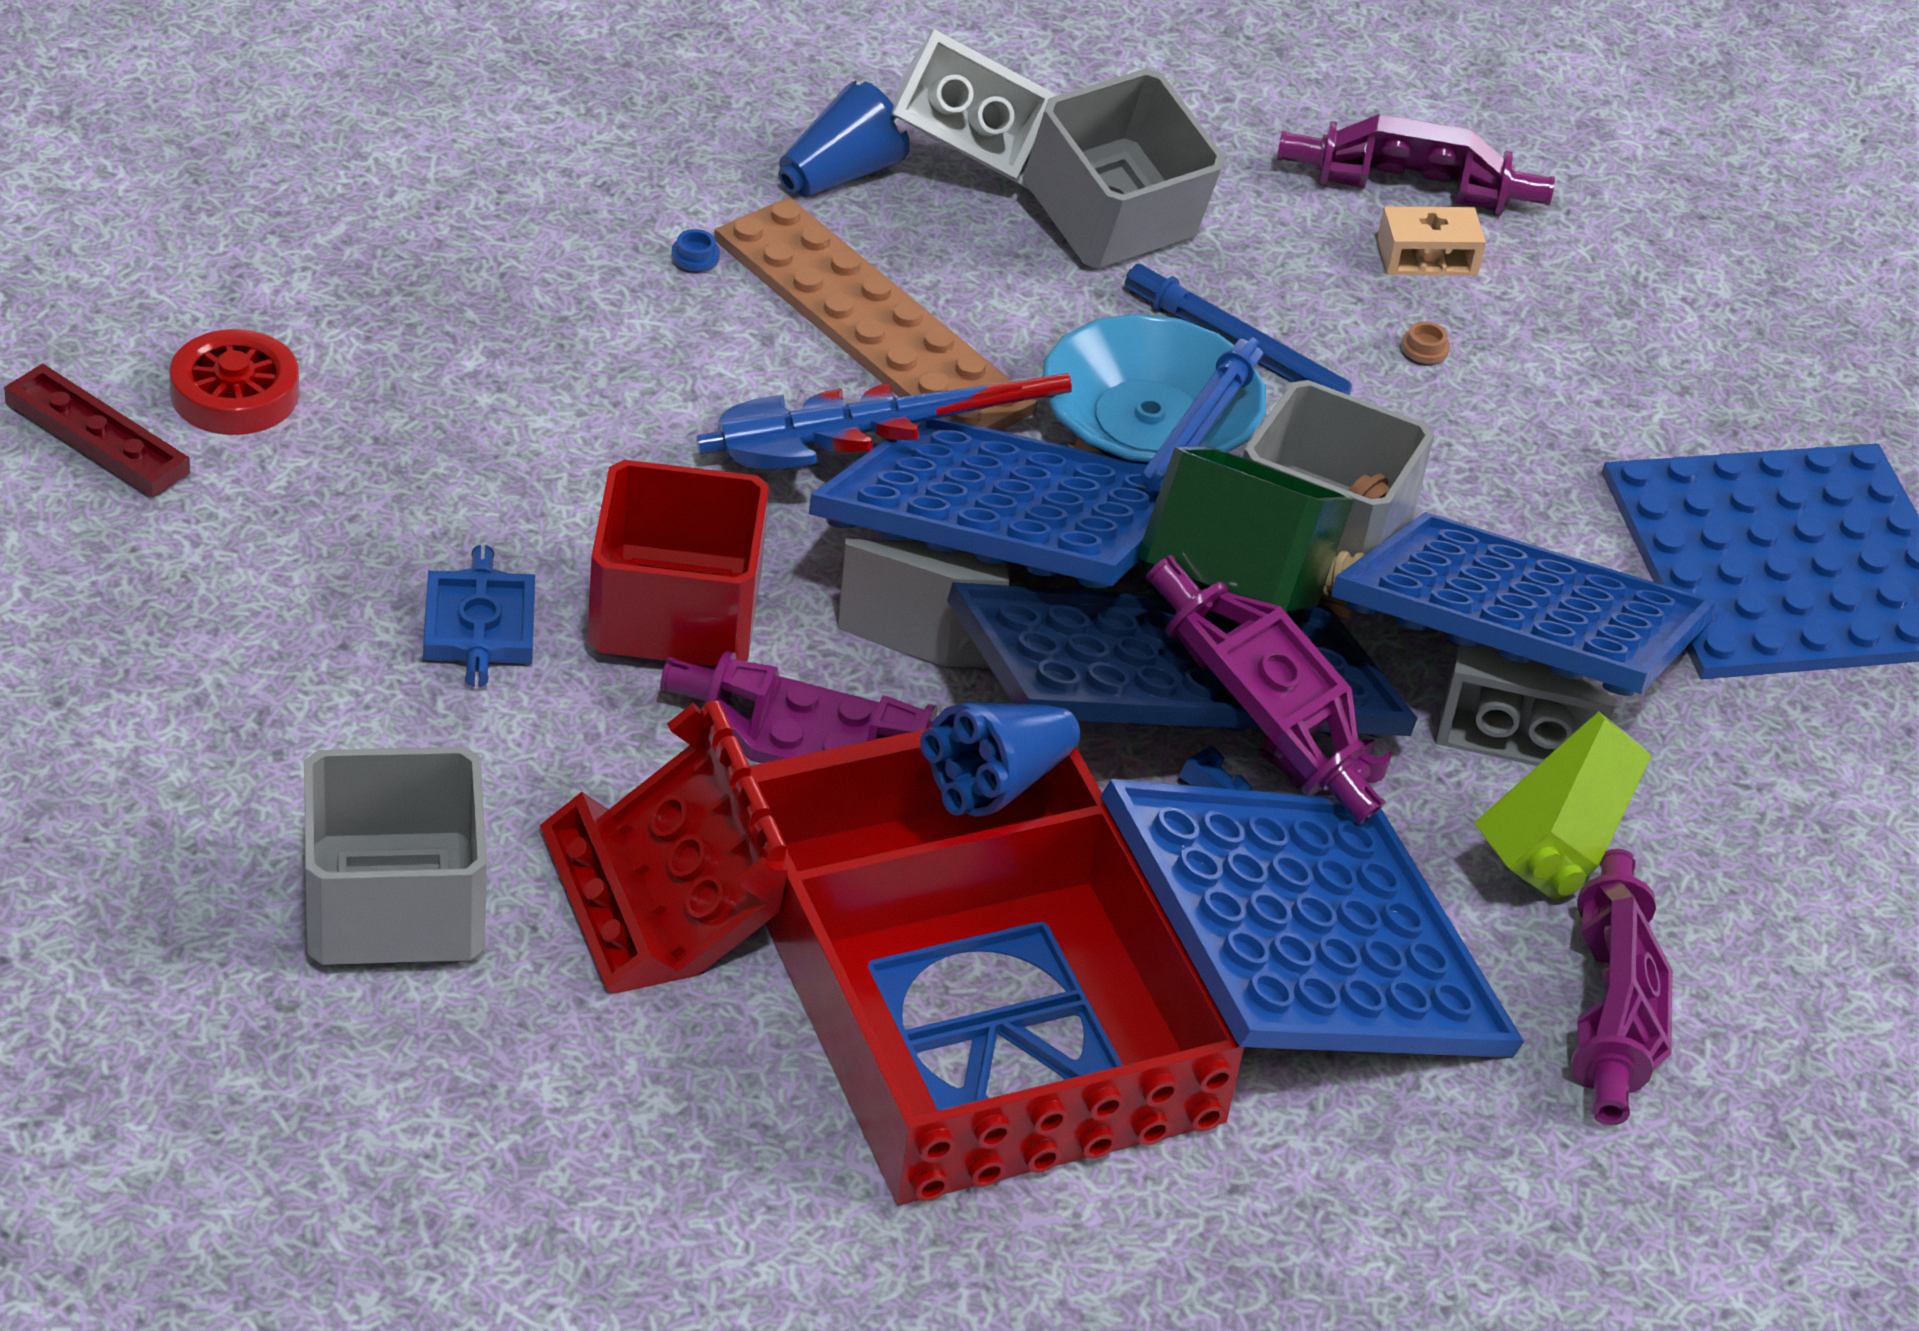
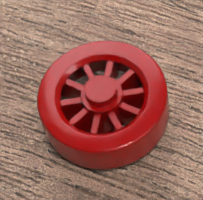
(234, 382)

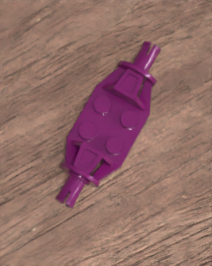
(1422, 146)
(1276, 680)
(790, 714)
(1632, 1026)

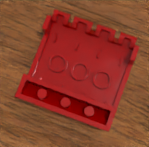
(675, 863)

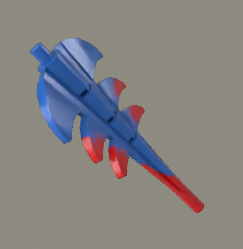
(771, 437)

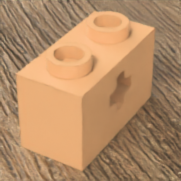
(1442, 237)

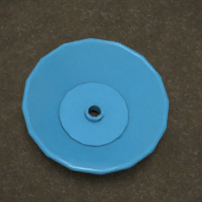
(1138, 380)

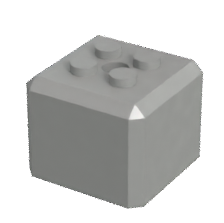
(1123, 167)
(1338, 440)
(394, 855)

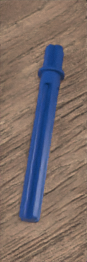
(1185, 305)
(1233, 371)

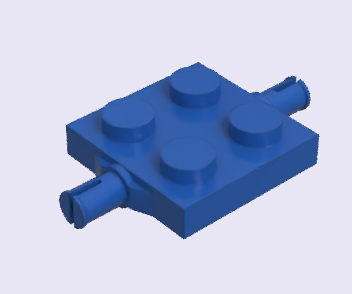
(479, 616)

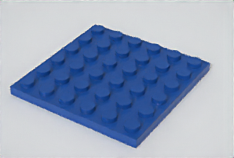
(998, 500)
(1793, 545)
(1526, 602)
(1309, 923)

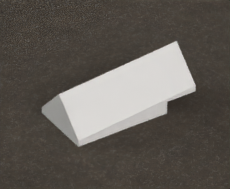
(972, 105)

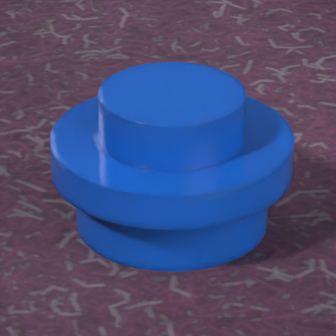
(695, 250)

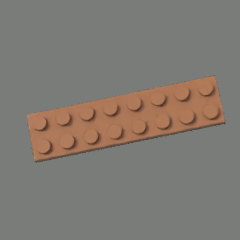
(862, 309)

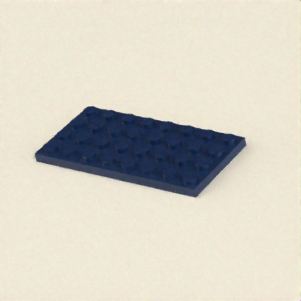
(1115, 663)

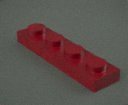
(97, 430)

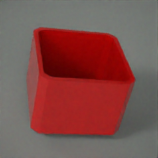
(677, 562)

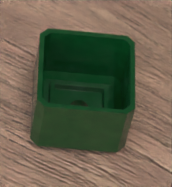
(1246, 527)

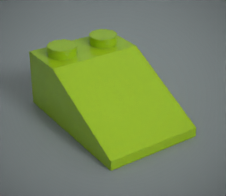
(1567, 808)

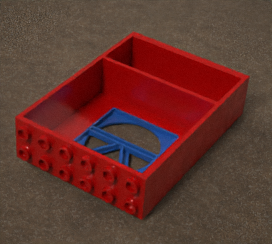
(898, 882)

